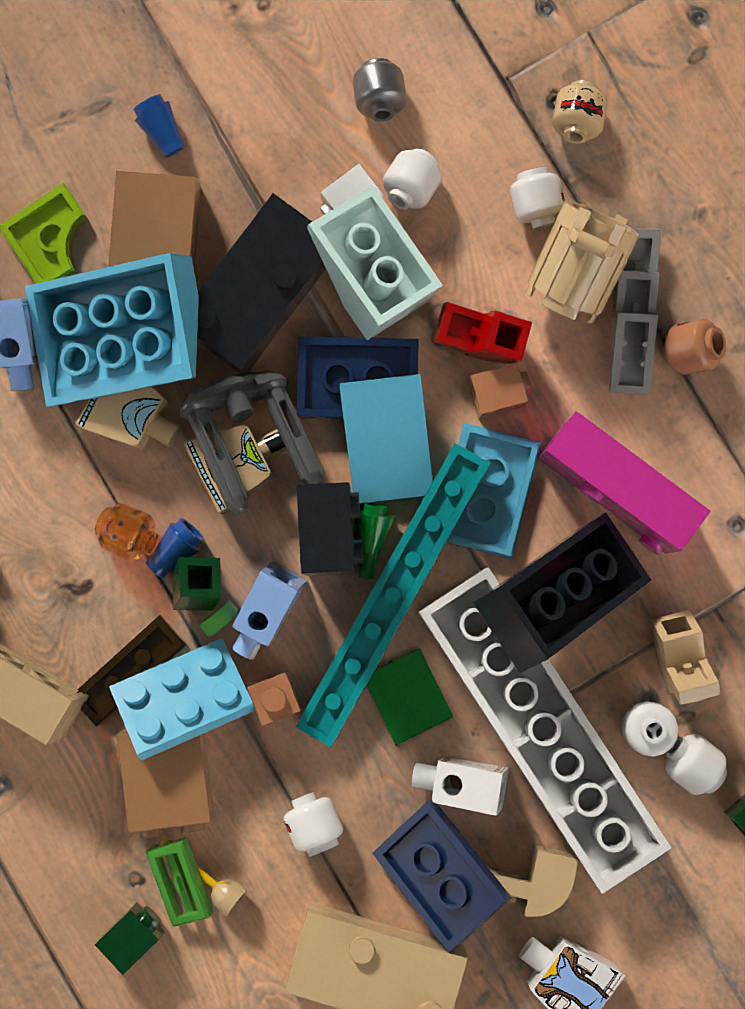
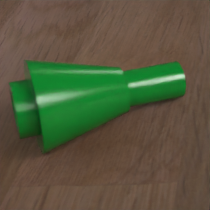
(373, 530)

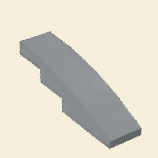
(635, 317)

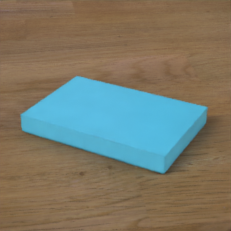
(387, 438)
(499, 502)

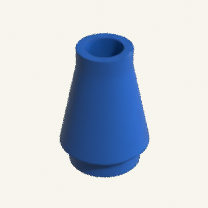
(158, 122)
(178, 541)

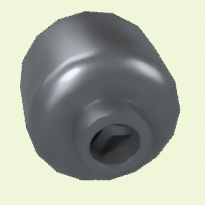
(378, 89)

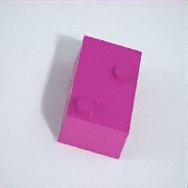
(624, 485)

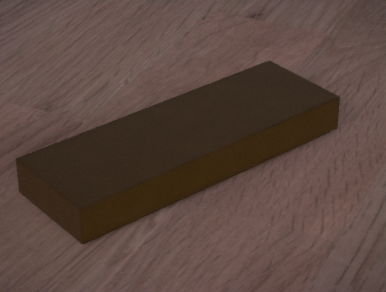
(147, 650)

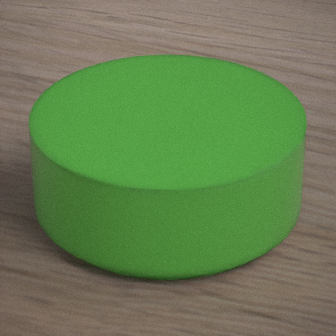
(219, 618)

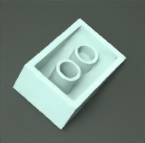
(372, 262)

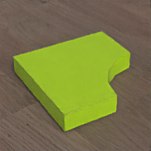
(44, 234)

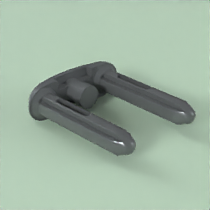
(234, 395)

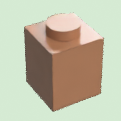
(499, 390)
(275, 698)

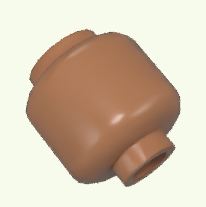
(694, 346)

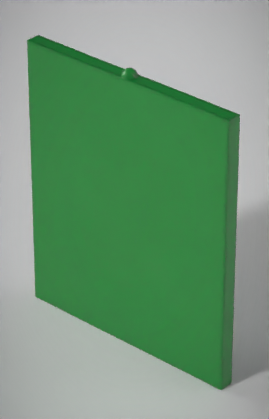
(408, 697)

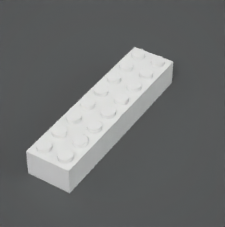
(548, 741)

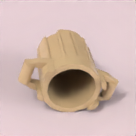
(582, 260)

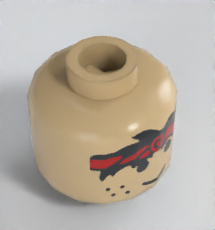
(579, 112)

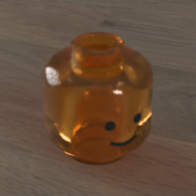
(126, 532)

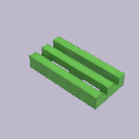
(192, 876)

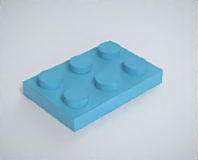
(181, 699)

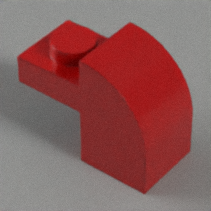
(483, 336)

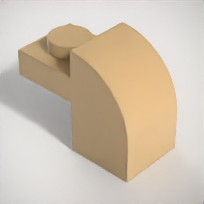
(683, 658)
(547, 883)

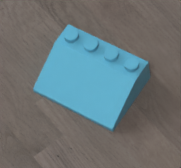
(115, 328)

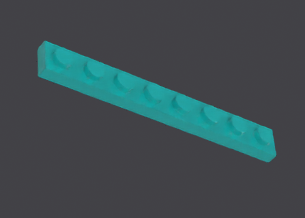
(393, 595)

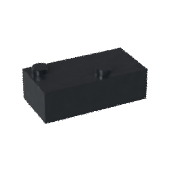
(258, 285)
(328, 529)
(562, 593)

